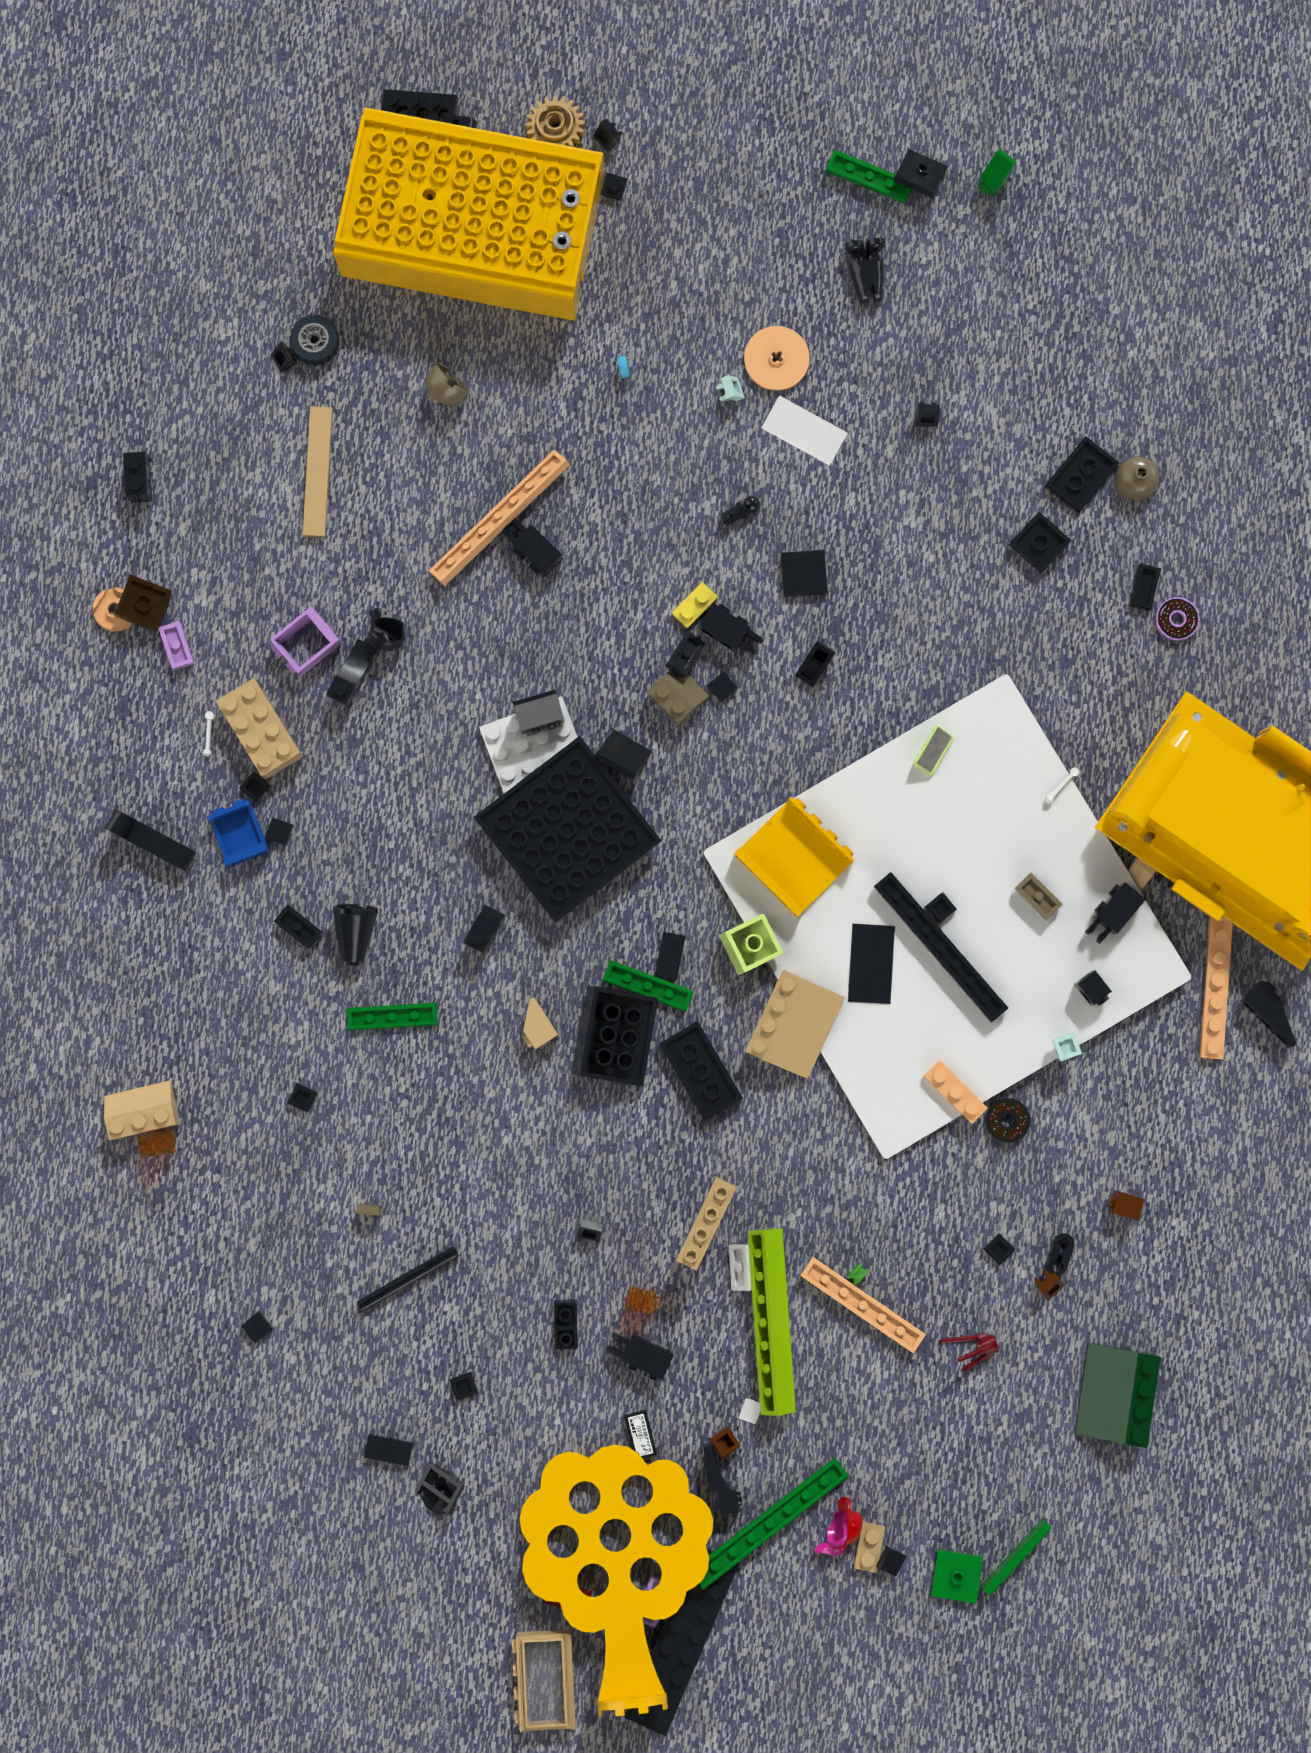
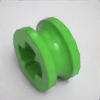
(857, 1273)

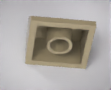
(677, 696)

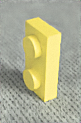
(694, 605)

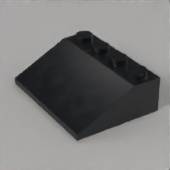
(615, 1036)

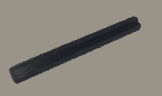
(407, 1278)

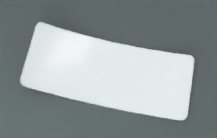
(750, 1411)

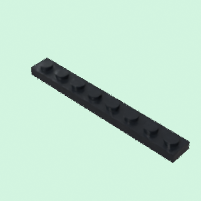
(941, 947)

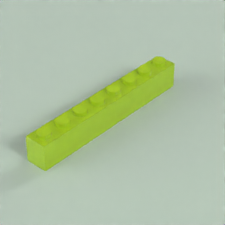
(771, 1321)

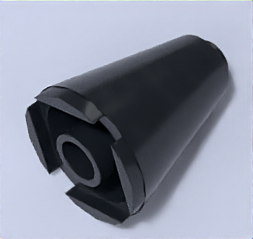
(354, 930)

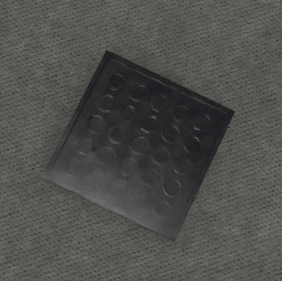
(567, 829)

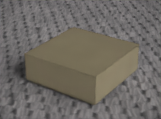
(369, 1209)

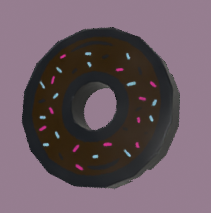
(994, 1120)

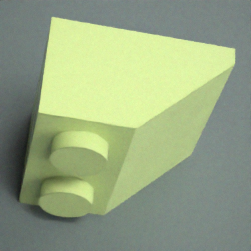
(751, 944)

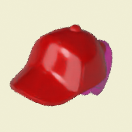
(842, 1534)

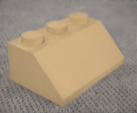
(140, 1110)

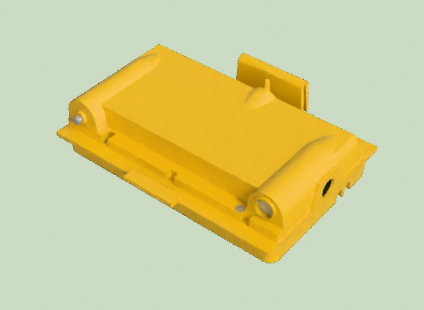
(1225, 823)

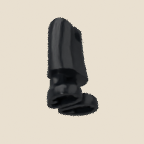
(867, 271)

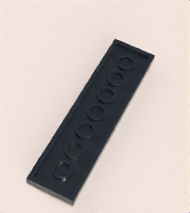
(680, 1647)

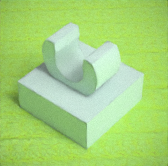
(732, 388)
(1066, 1046)

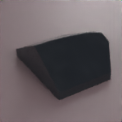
(439, 1489)

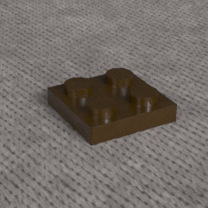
(142, 603)

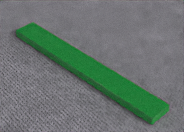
(773, 1520)

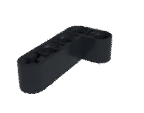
(150, 840)

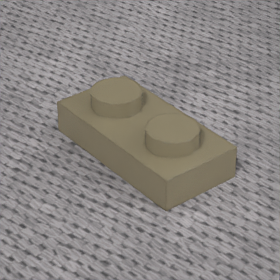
(1038, 896)

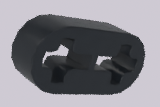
(1065, 1255)

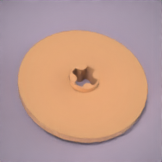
(775, 341)

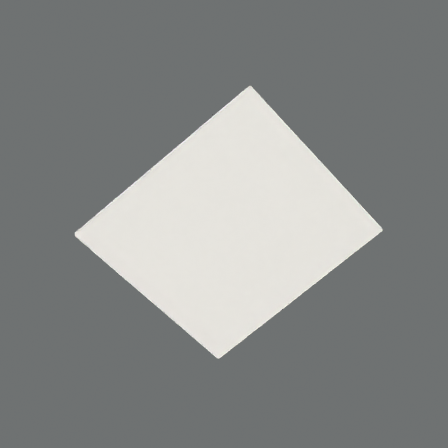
(974, 838)

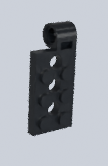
(434, 103)

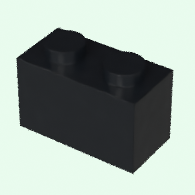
(137, 476)

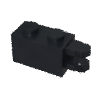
(533, 548)
(728, 629)
(1116, 910)
(642, 1355)

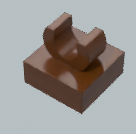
(1050, 1285)

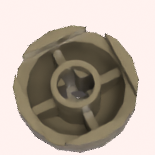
(444, 386)
(1137, 478)

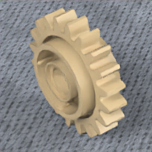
(555, 112)

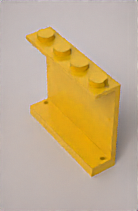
(794, 856)

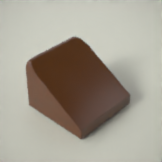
(724, 1442)

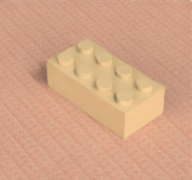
(259, 729)

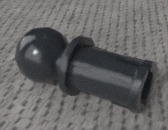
(751, 504)

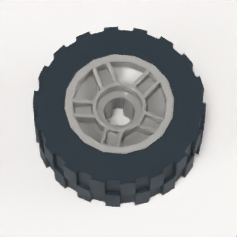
(320, 329)

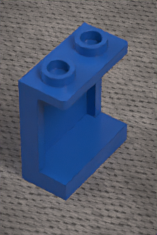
(238, 833)

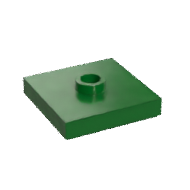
(956, 1576)

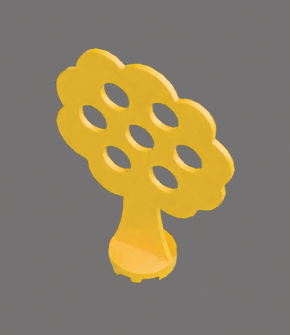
(628, 1671)

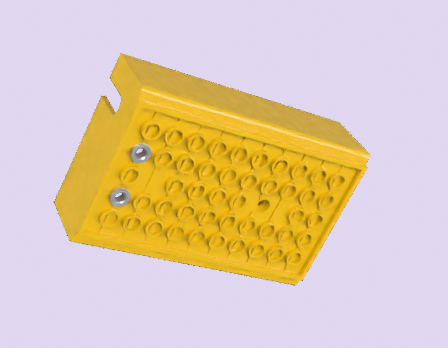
(468, 213)

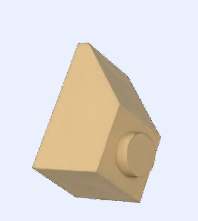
(537, 1026)

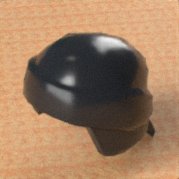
(386, 632)

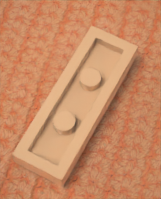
(955, 1091)

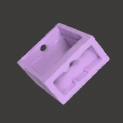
(293, 627)

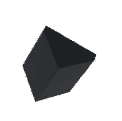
(283, 357)

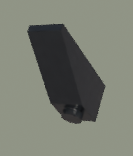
(1268, 1008)

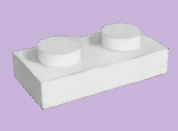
(740, 1267)

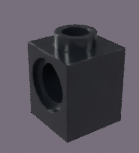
(1093, 988)

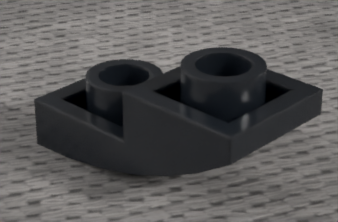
(565, 1324)

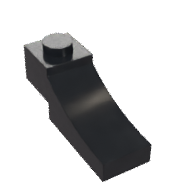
(352, 673)
(727, 1495)

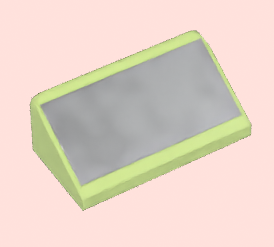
(933, 750)

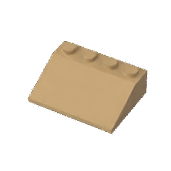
(795, 1024)

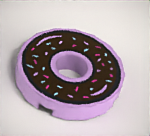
(1177, 606)

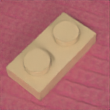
(869, 1547)

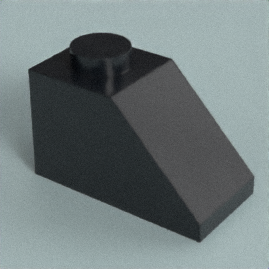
(484, 929)

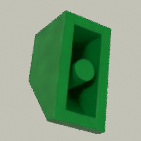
(996, 173)

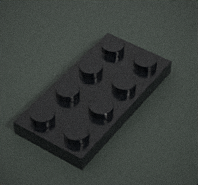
(701, 1071)

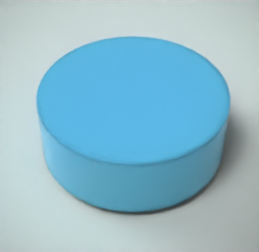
(623, 366)

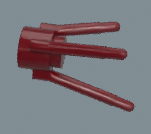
(985, 1347)

